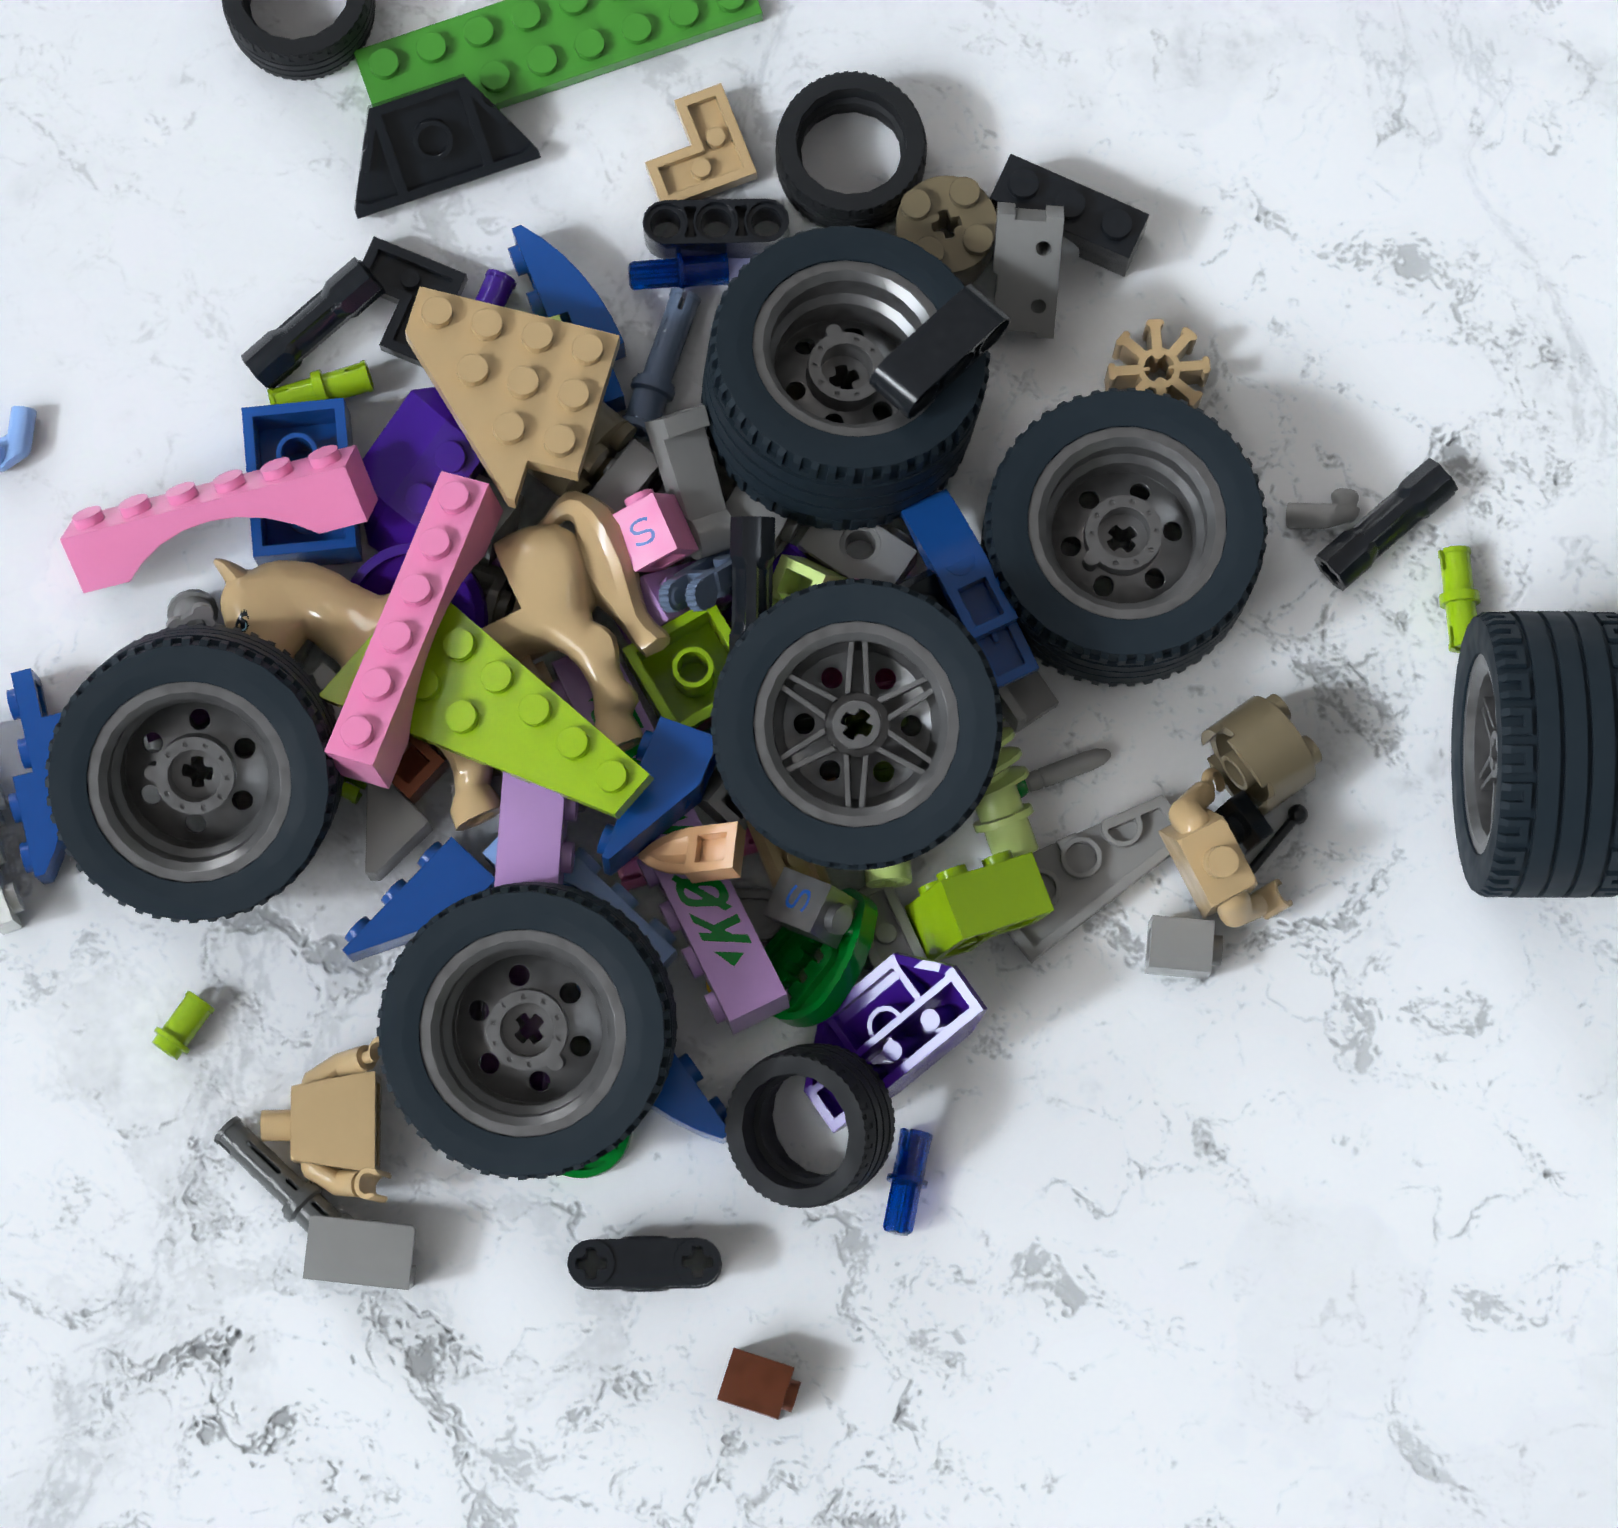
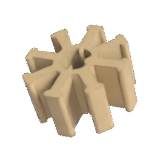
(1140, 362)

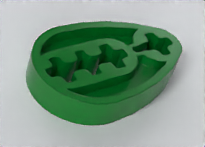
(829, 979)

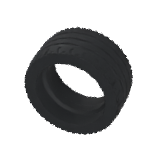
(306, 56)
(849, 94)
(754, 1137)

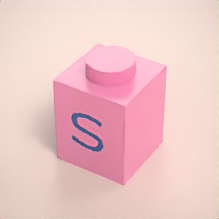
(654, 531)

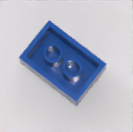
(294, 433)

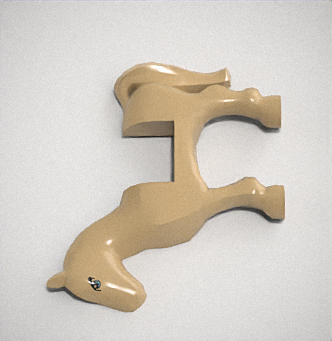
(556, 583)

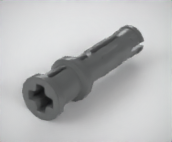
(298, 1198)

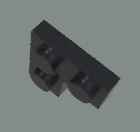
(401, 276)

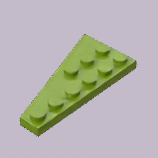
(503, 716)

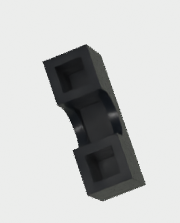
(1097, 224)

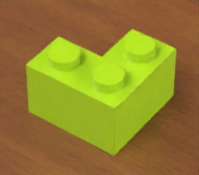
(977, 904)

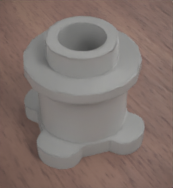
(192, 608)

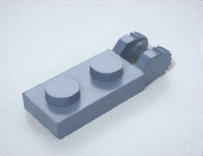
(698, 584)

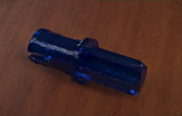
(679, 272)
(907, 1181)

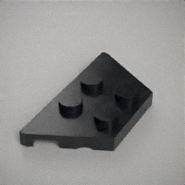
(433, 144)

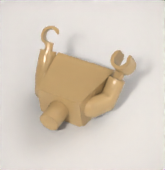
(1213, 860)
(335, 1124)

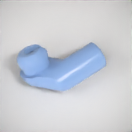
(18, 441)

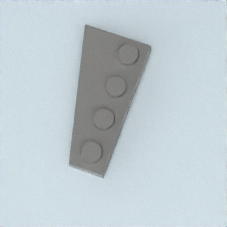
(1094, 869)

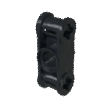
(644, 1263)

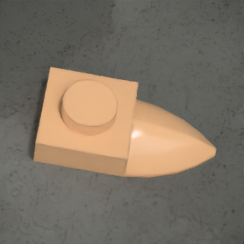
(699, 852)

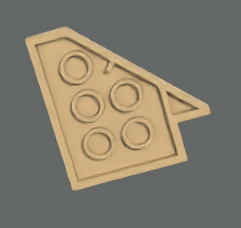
(514, 383)

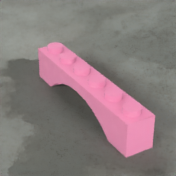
(313, 492)
(381, 701)

